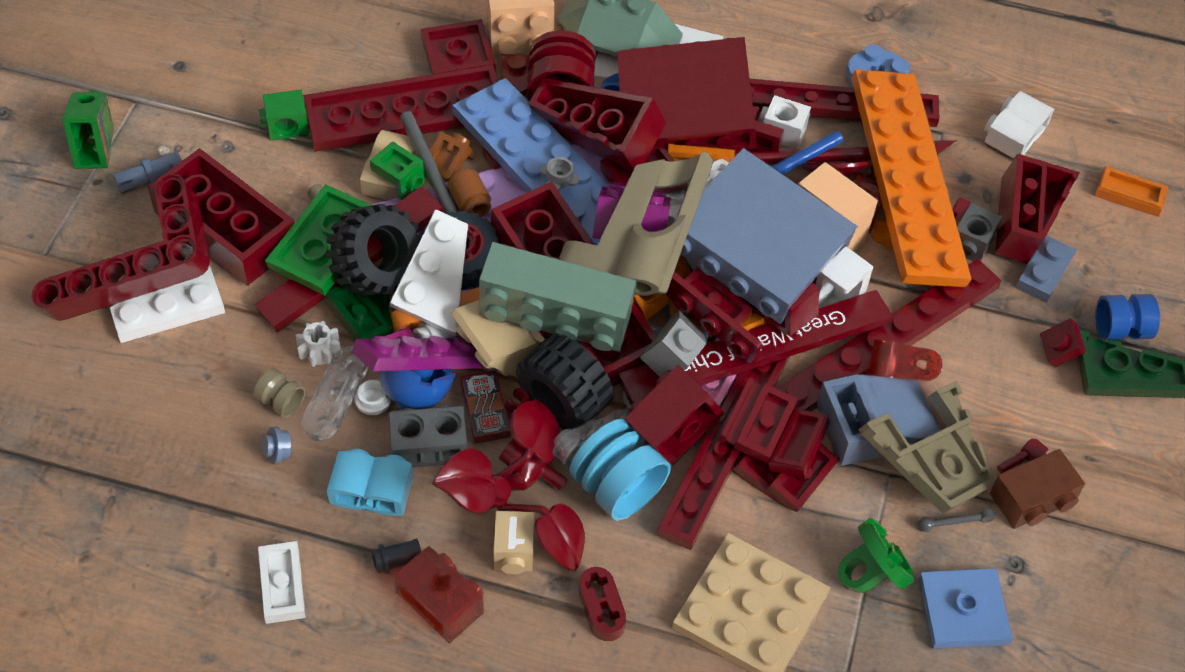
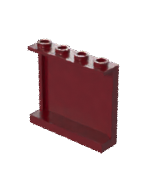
(698, 90)

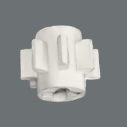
(318, 343)

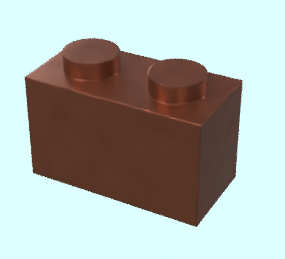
(1037, 489)

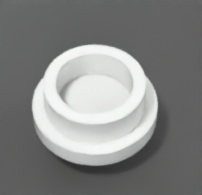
(372, 398)

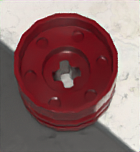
(560, 57)

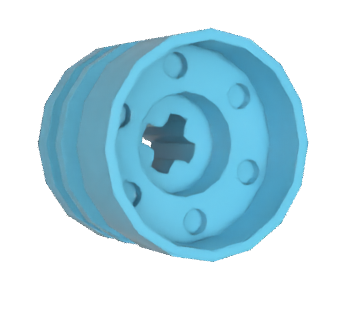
(619, 469)

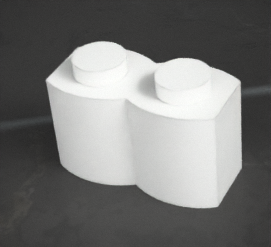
(1018, 124)

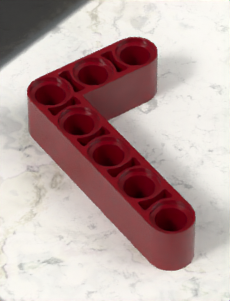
(135, 264)

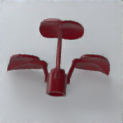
(469, 483)

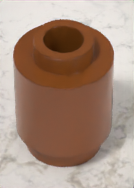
(469, 192)

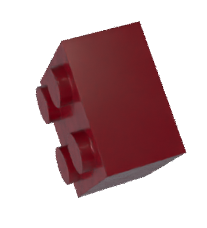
(674, 414)

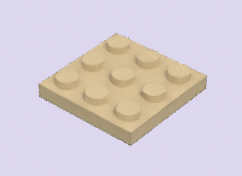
(751, 607)

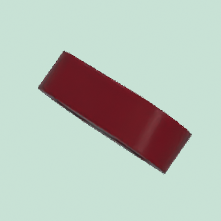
(610, 601)

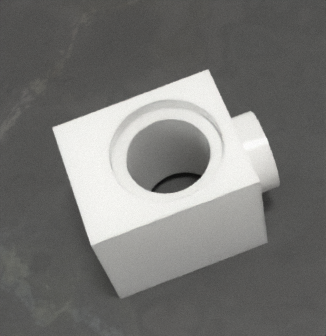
(789, 116)

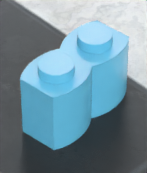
(370, 482)

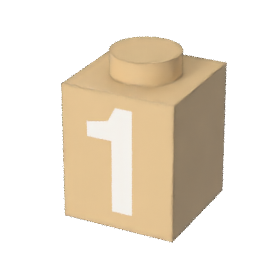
(514, 541)

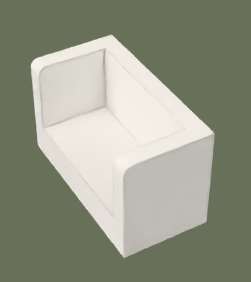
(843, 278)

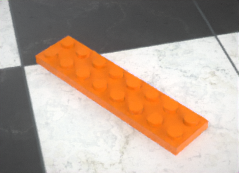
(910, 180)

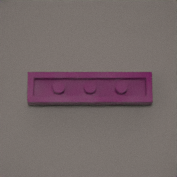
(416, 353)

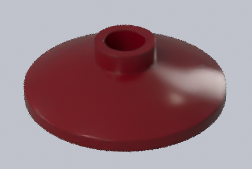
(843, 167)

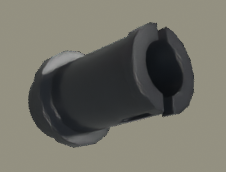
(395, 555)

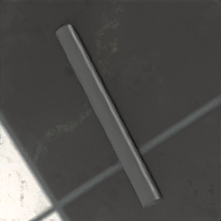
(430, 167)

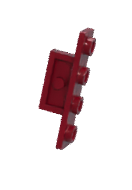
(717, 311)

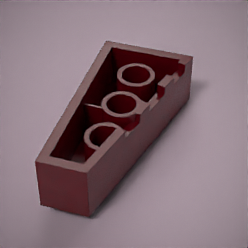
(601, 120)

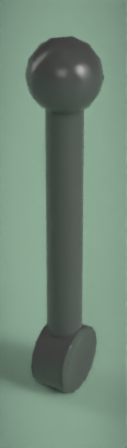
(926, 524)

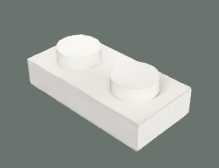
(281, 582)

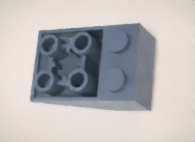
(862, 398)

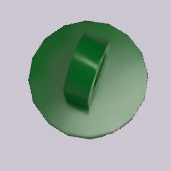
(880, 558)

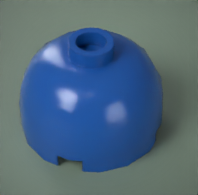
(417, 387)

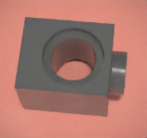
(977, 231)

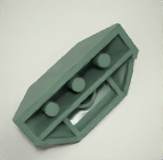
(619, 24)

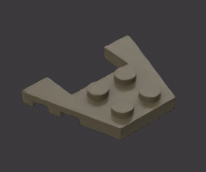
(943, 466)

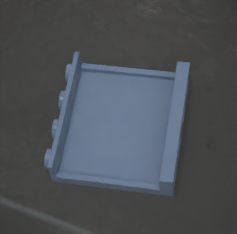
(763, 235)

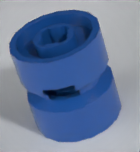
(1122, 317)

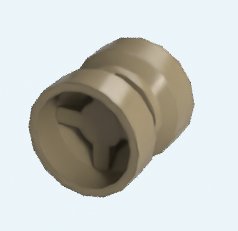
(281, 394)

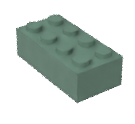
(555, 297)

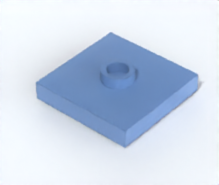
(965, 608)

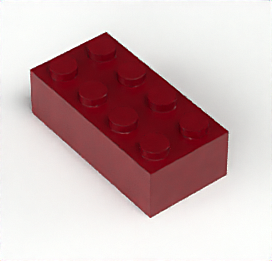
(236, 218)

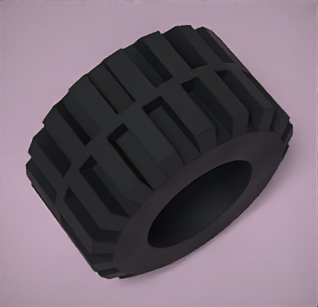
(350, 252)
(565, 380)

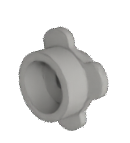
(560, 172)

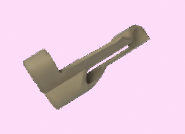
(630, 249)

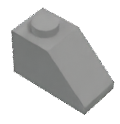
(674, 345)

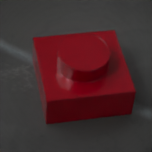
(1062, 342)

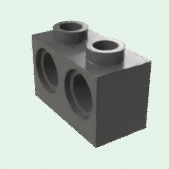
(429, 445)

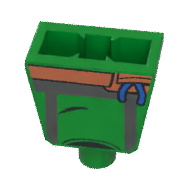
(86, 116)

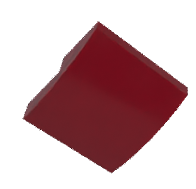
(784, 488)

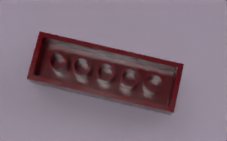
(541, 225)

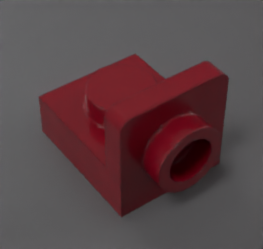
(767, 136)

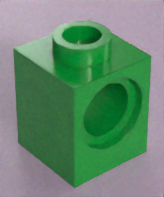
(284, 115)

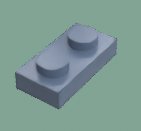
(1046, 269)

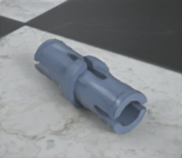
(145, 172)

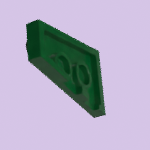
(1121, 371)

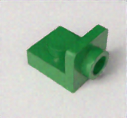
(399, 168)

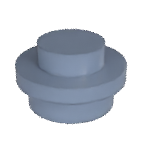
(276, 445)

